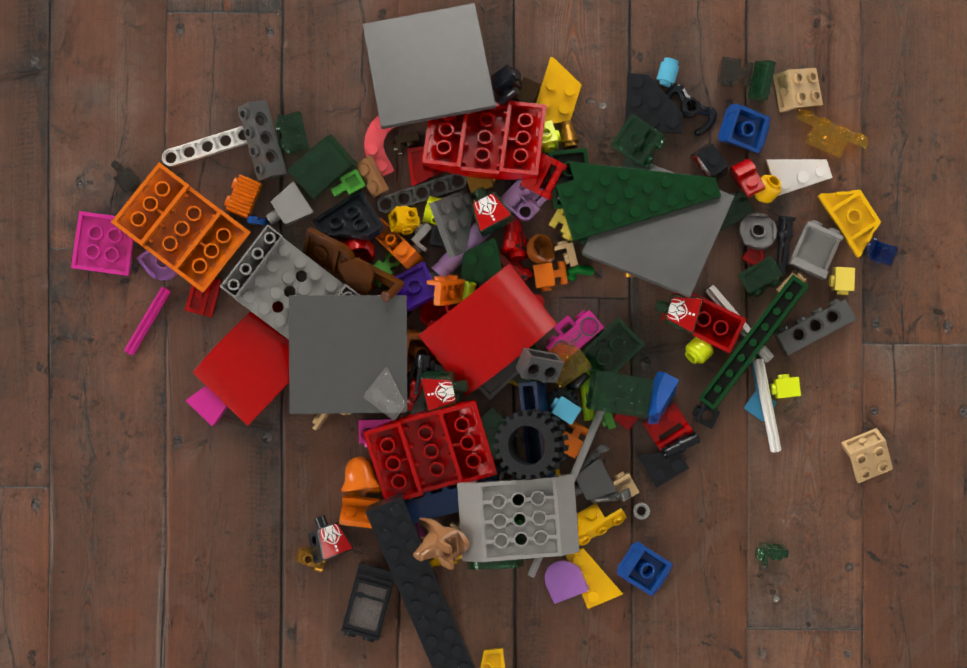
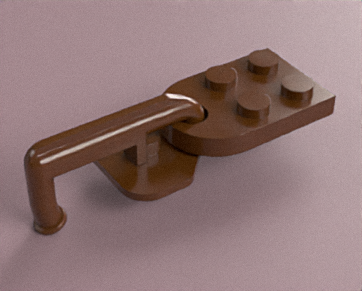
(342, 264)

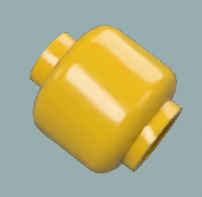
(772, 189)

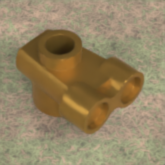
(301, 555)

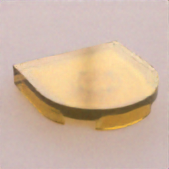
(574, 363)

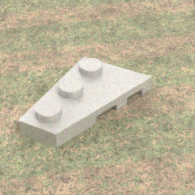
(798, 172)

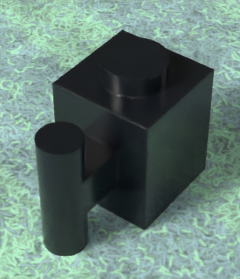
(506, 83)

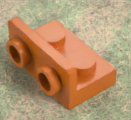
(447, 289)
(354, 511)

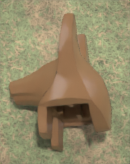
(441, 543)

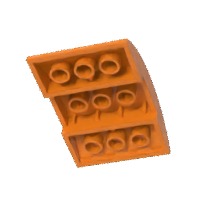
(180, 227)

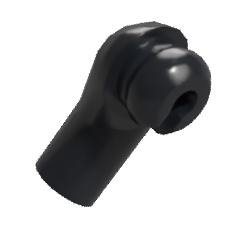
(578, 382)

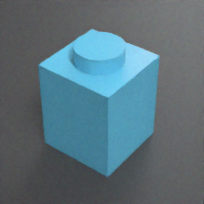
(565, 409)

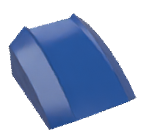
(744, 128)
(662, 394)
(644, 568)

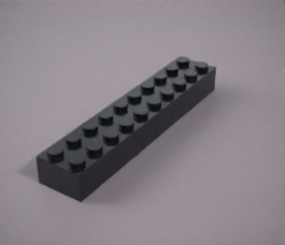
(418, 584)

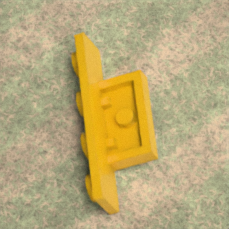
(593, 523)

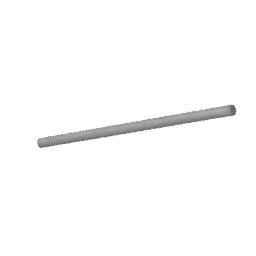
(575, 470)

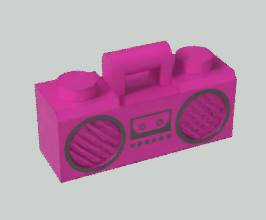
(581, 332)

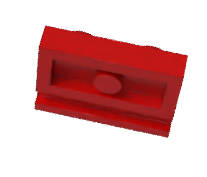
(204, 302)

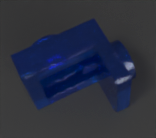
(881, 252)

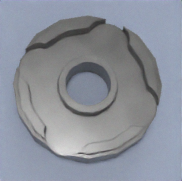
(754, 241)

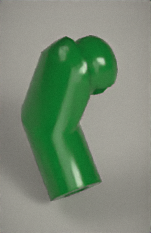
(579, 269)

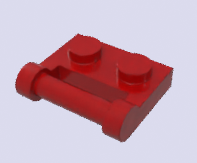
(536, 183)
(669, 419)

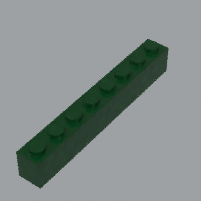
(754, 342)

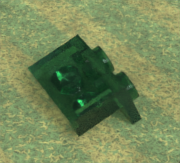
(761, 80)
(293, 132)
(738, 210)
(760, 277)
(767, 550)

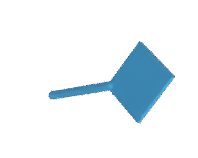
(754, 404)

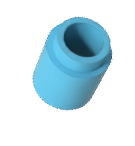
(668, 72)

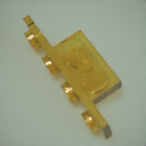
(829, 136)

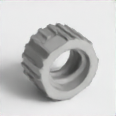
(647, 512)

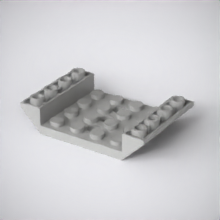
(268, 270)
(489, 515)

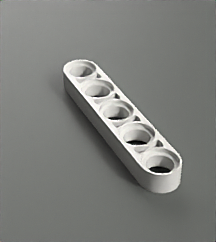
(197, 146)

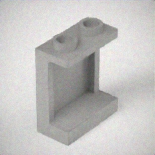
(815, 249)

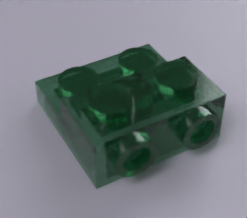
(638, 141)

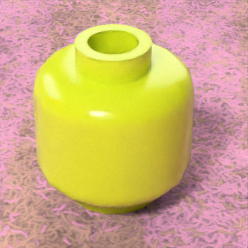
(698, 351)

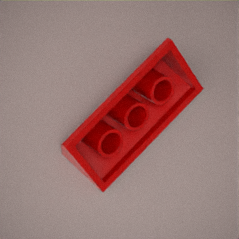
(717, 325)

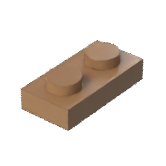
(372, 177)

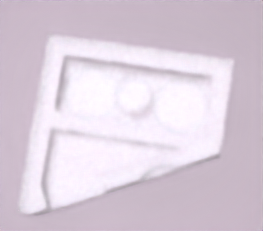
(385, 395)

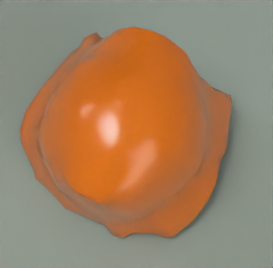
(358, 476)

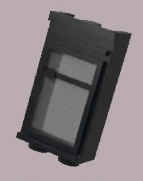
(368, 602)

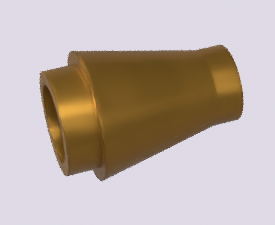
(568, 136)

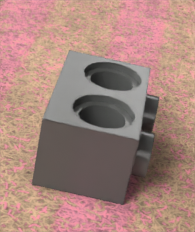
(539, 365)

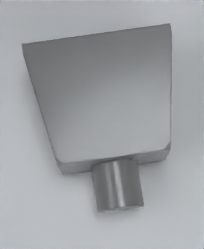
(289, 206)

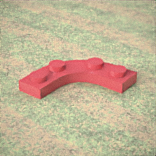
(375, 146)

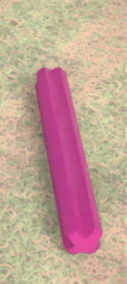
(147, 321)

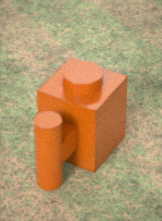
(545, 275)
(574, 443)

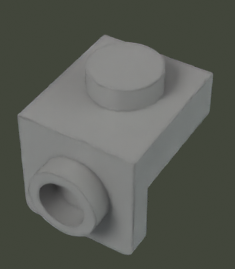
(420, 233)

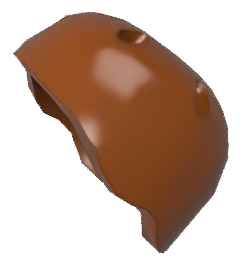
(540, 249)

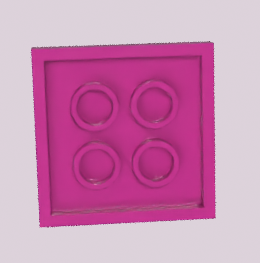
(101, 245)

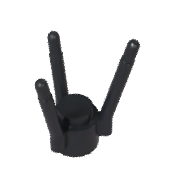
(422, 363)

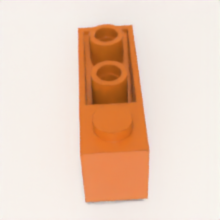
(399, 247)

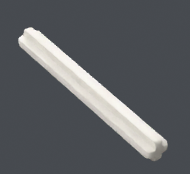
(719, 299)
(767, 406)

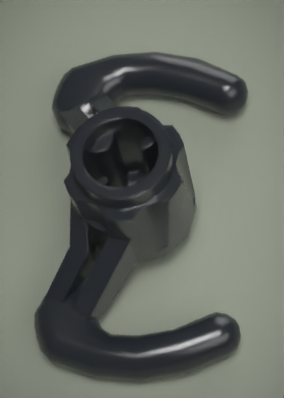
(696, 106)

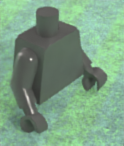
(595, 481)

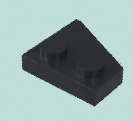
(662, 469)

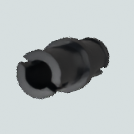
(680, 445)

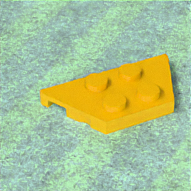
(558, 92)
(852, 217)

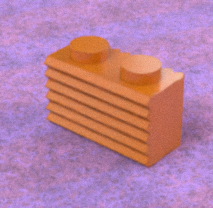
(243, 196)

